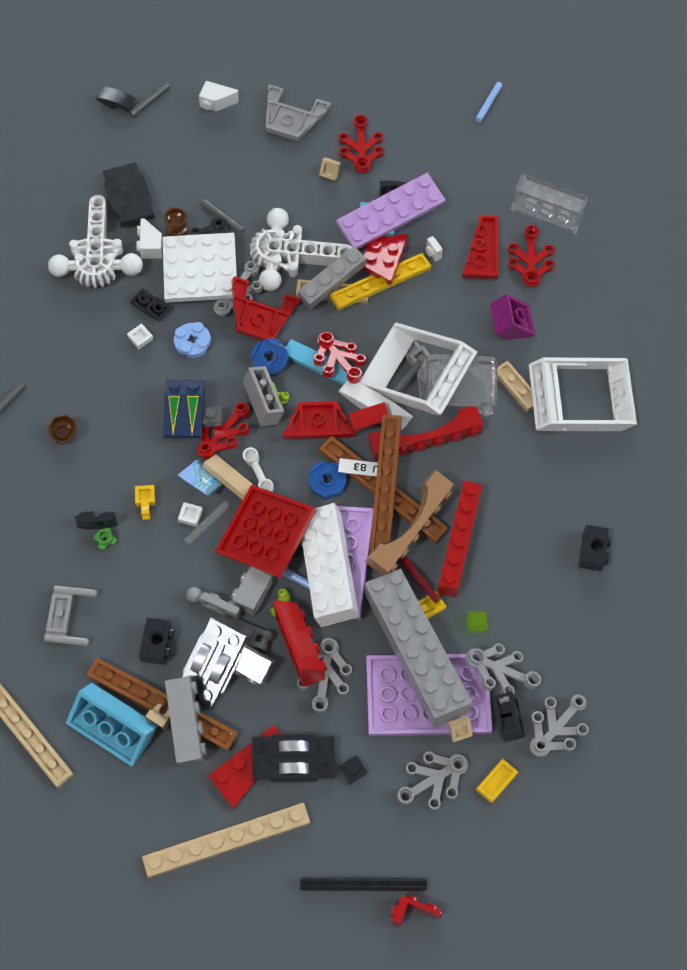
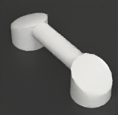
(252, 459)

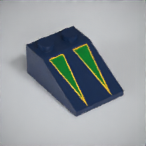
(184, 408)

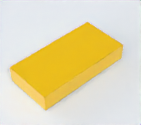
(497, 781)

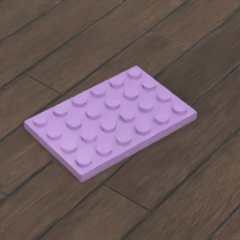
(397, 710)

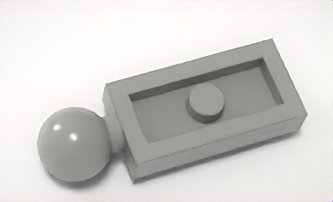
(213, 602)

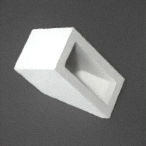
(217, 96)

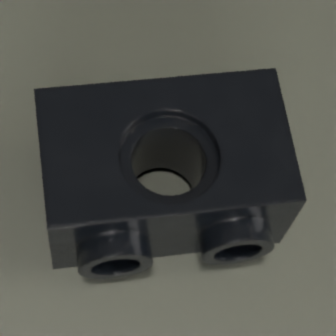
(596, 537)
(154, 630)

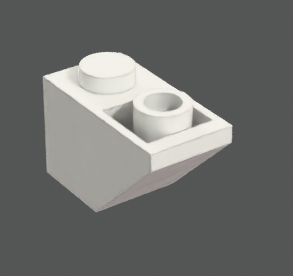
(150, 241)

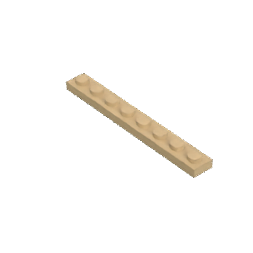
(225, 840)

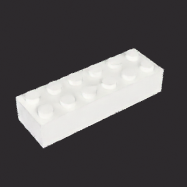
(329, 568)

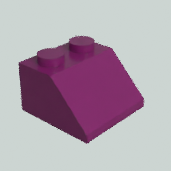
(512, 318)

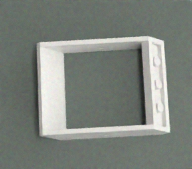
(393, 351)

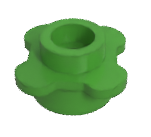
(104, 533)

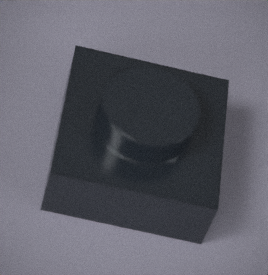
(353, 769)

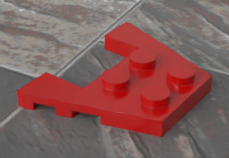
(257, 318)

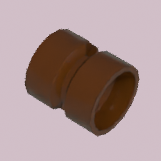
(176, 222)

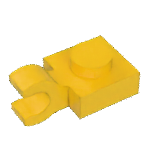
(145, 498)

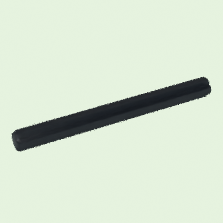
(363, 884)

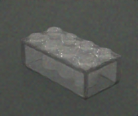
(549, 203)

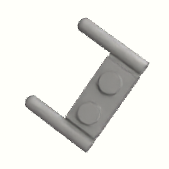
(60, 615)

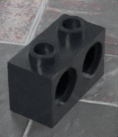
(508, 716)

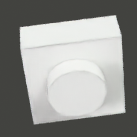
(434, 249)
(140, 336)
(190, 514)

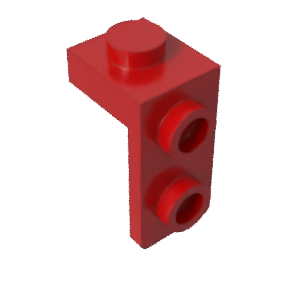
(412, 902)

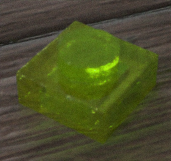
(477, 621)

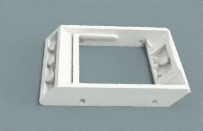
(548, 401)

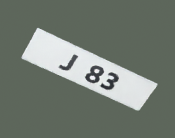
(358, 467)

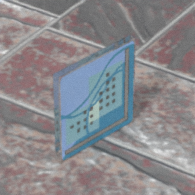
(199, 479)

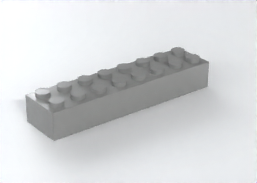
(417, 648)

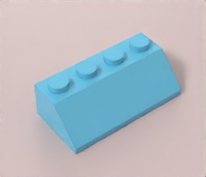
(111, 724)

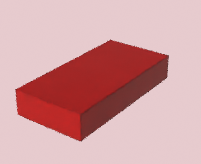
(368, 417)

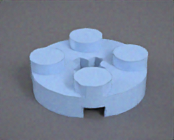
(188, 331)

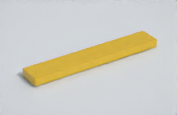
(370, 286)

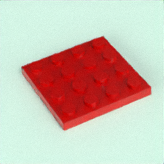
(265, 531)

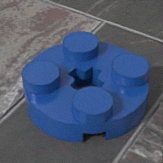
(266, 347)
(323, 489)

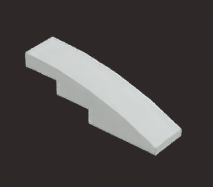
(365, 397)

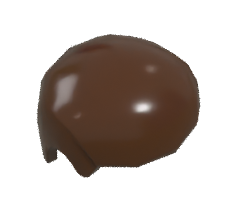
(62, 429)

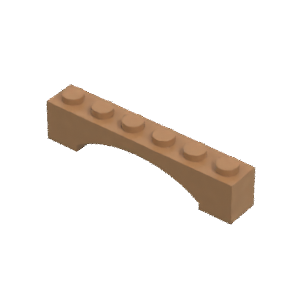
(434, 490)

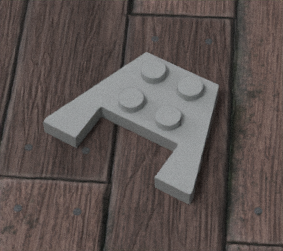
(289, 120)

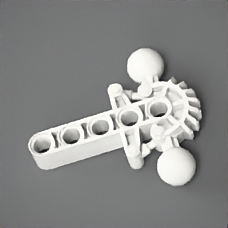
(275, 239)
(96, 254)

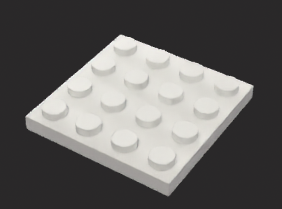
(199, 267)

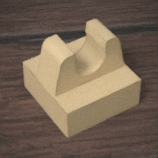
(329, 168)
(159, 719)
(460, 728)

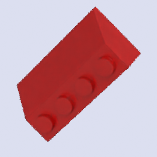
(299, 642)

